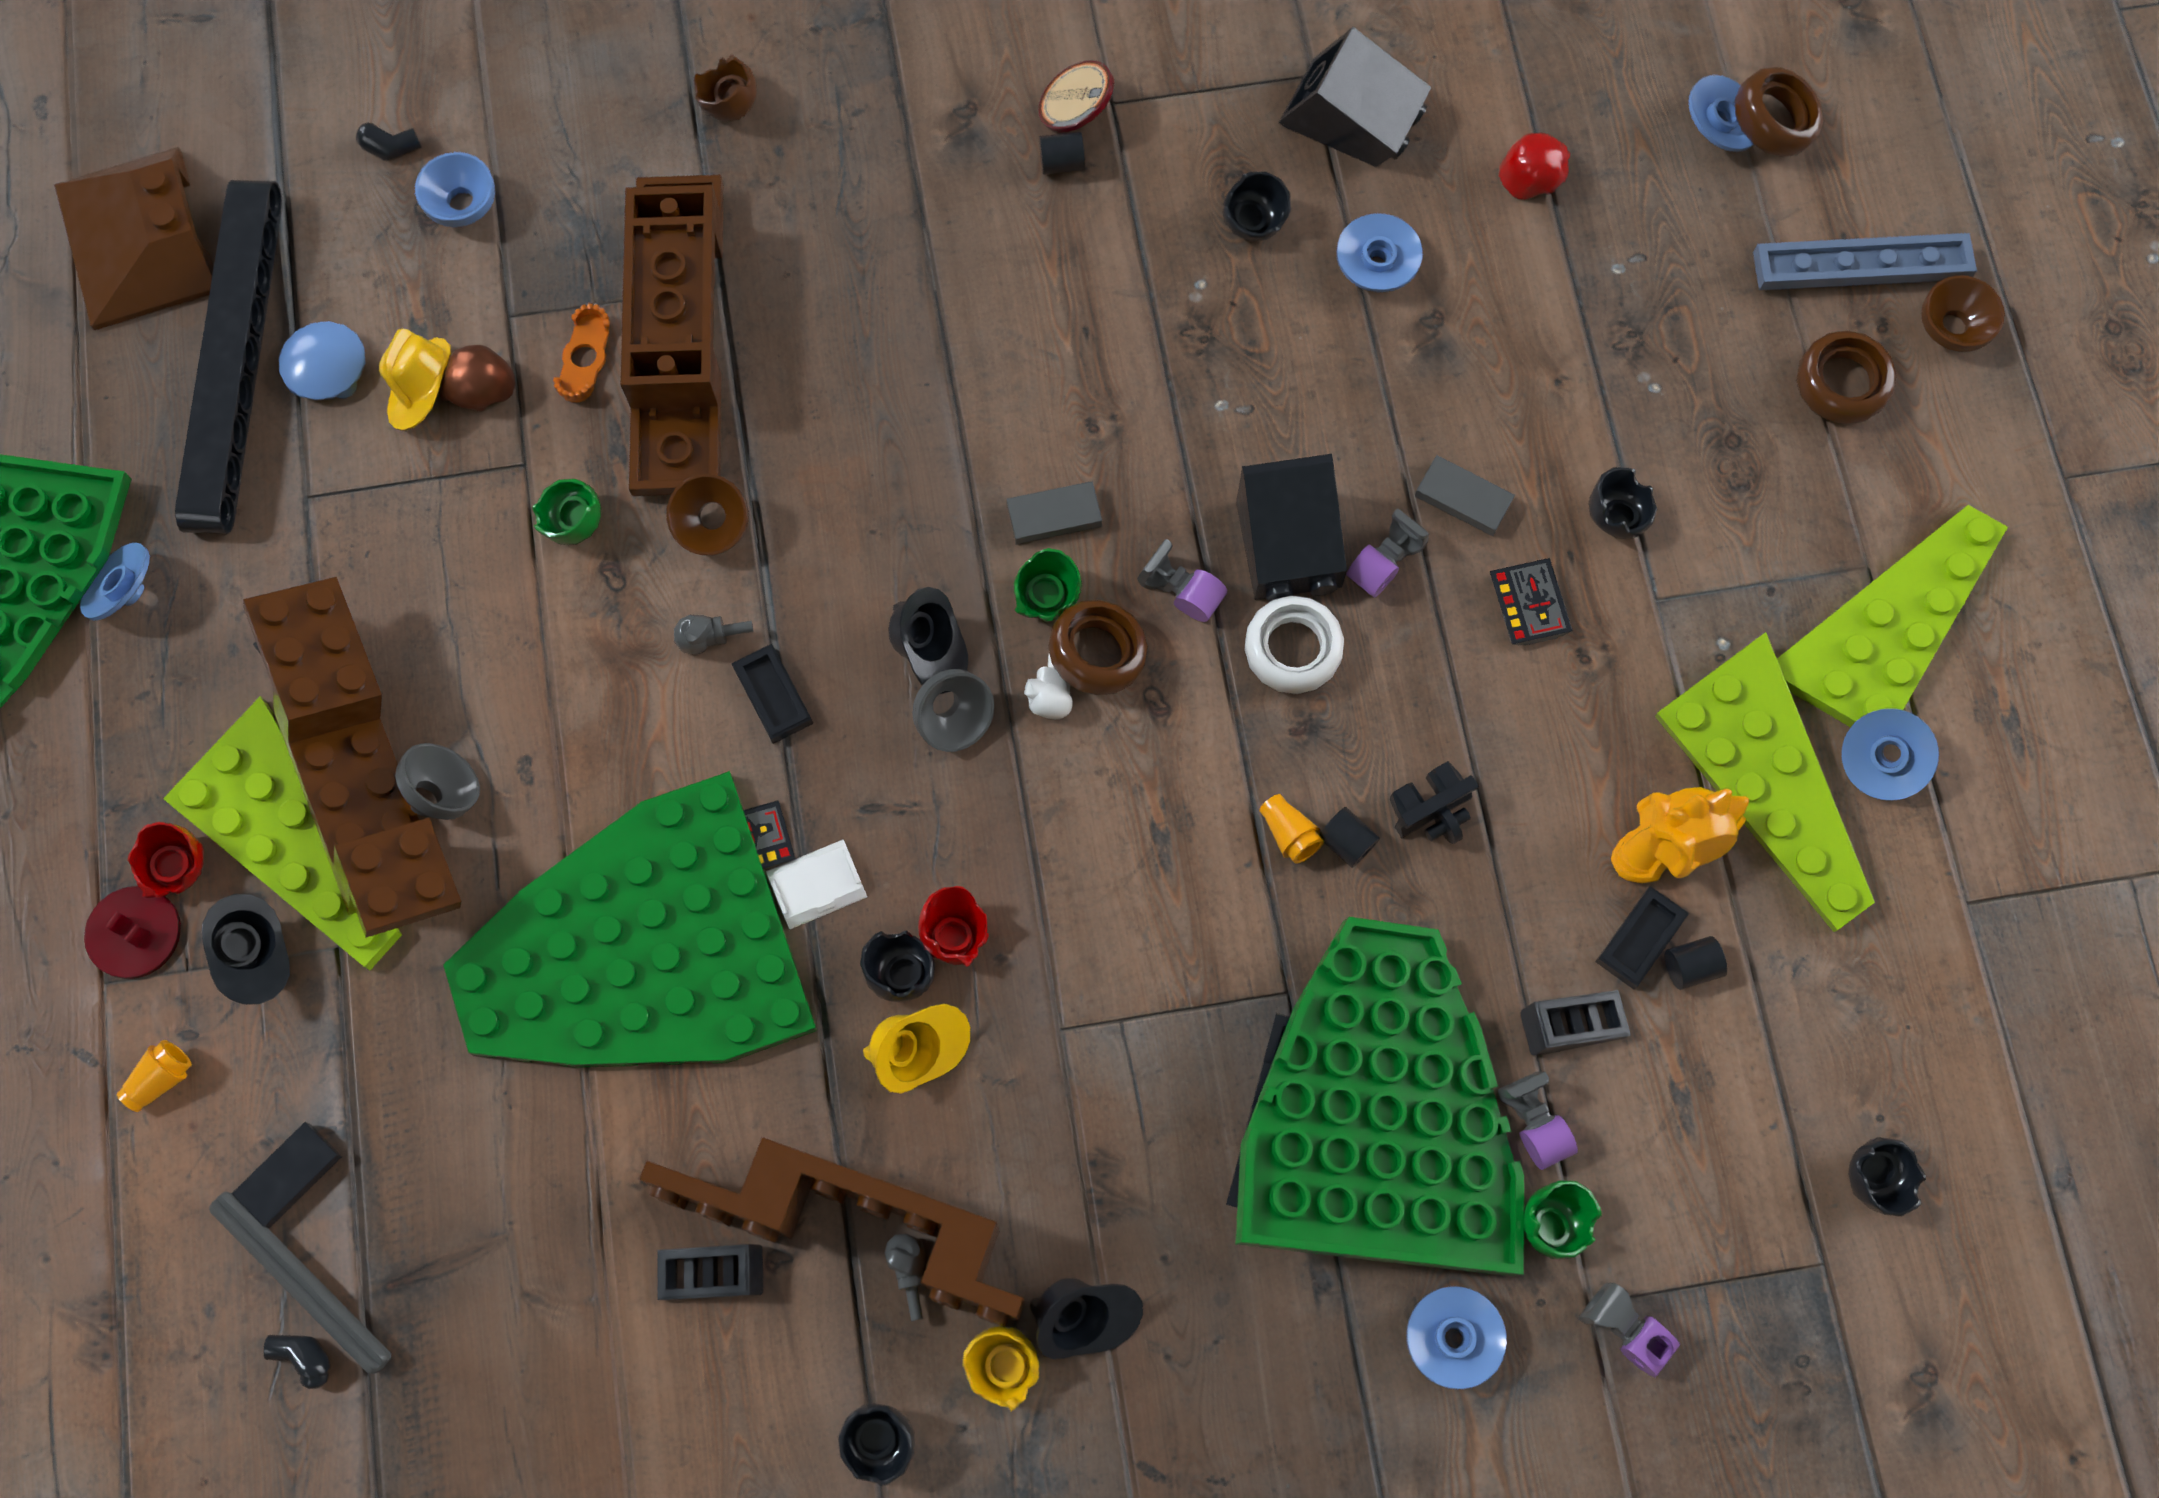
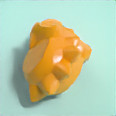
(1679, 833)

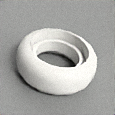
(1295, 610)

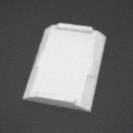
(816, 884)

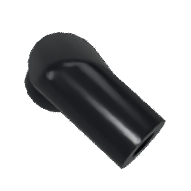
(385, 145)
(304, 1353)

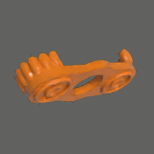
(590, 331)

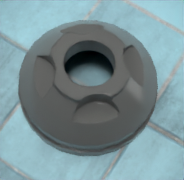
(966, 718)
(442, 774)

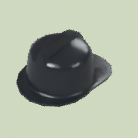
(928, 634)
(245, 949)
(1084, 1317)

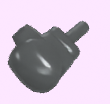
(698, 632)
(909, 1260)

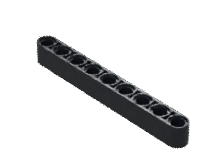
(229, 358)

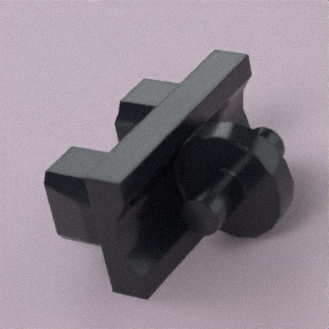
(1450, 793)

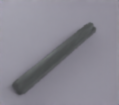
(301, 1283)

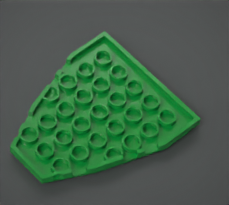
(52, 546)
(638, 948)
(1383, 1117)

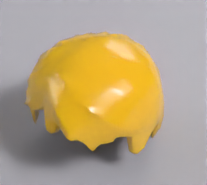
(1001, 1365)

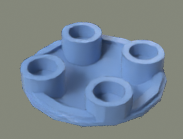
(322, 361)

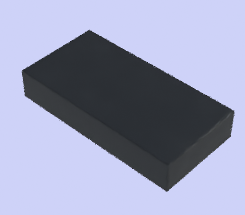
(772, 693)
(1642, 937)
(286, 1175)

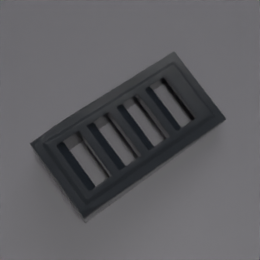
(1545, 1027)
(750, 1272)

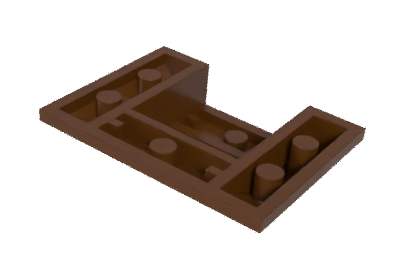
(134, 238)

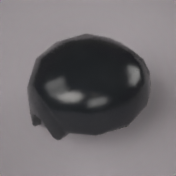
(1257, 206)
(1622, 504)
(897, 966)
(1886, 1176)
(876, 1443)

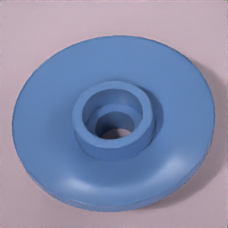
(1714, 112)
(1384, 238)
(117, 582)
(1875, 774)
(1481, 1333)

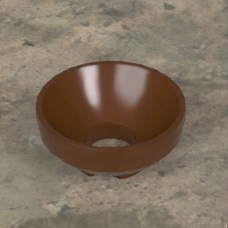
(1971, 302)
(685, 514)

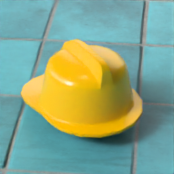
(414, 374)
(918, 1046)

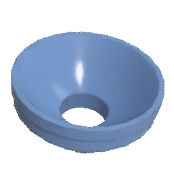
(449, 176)

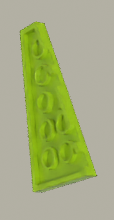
(1888, 633)
(1751, 740)
(256, 811)

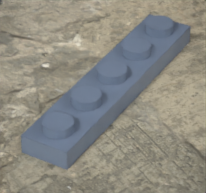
(1863, 261)

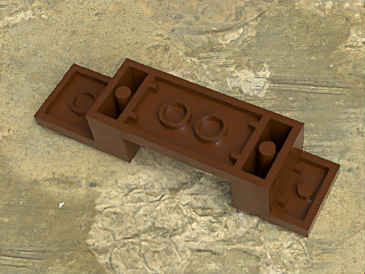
(669, 330)
(333, 731)
(778, 1191)

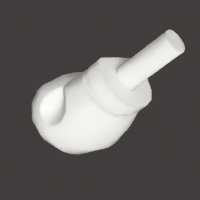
(1049, 693)

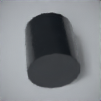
(1062, 153)
(1349, 837)
(1695, 962)

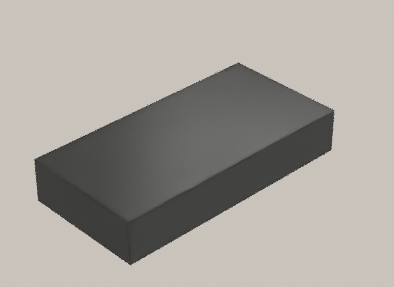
(1464, 495)
(1054, 512)

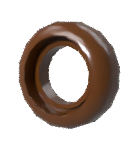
(1794, 95)
(1860, 349)
(1079, 672)

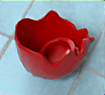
(1534, 166)
(165, 859)
(953, 926)

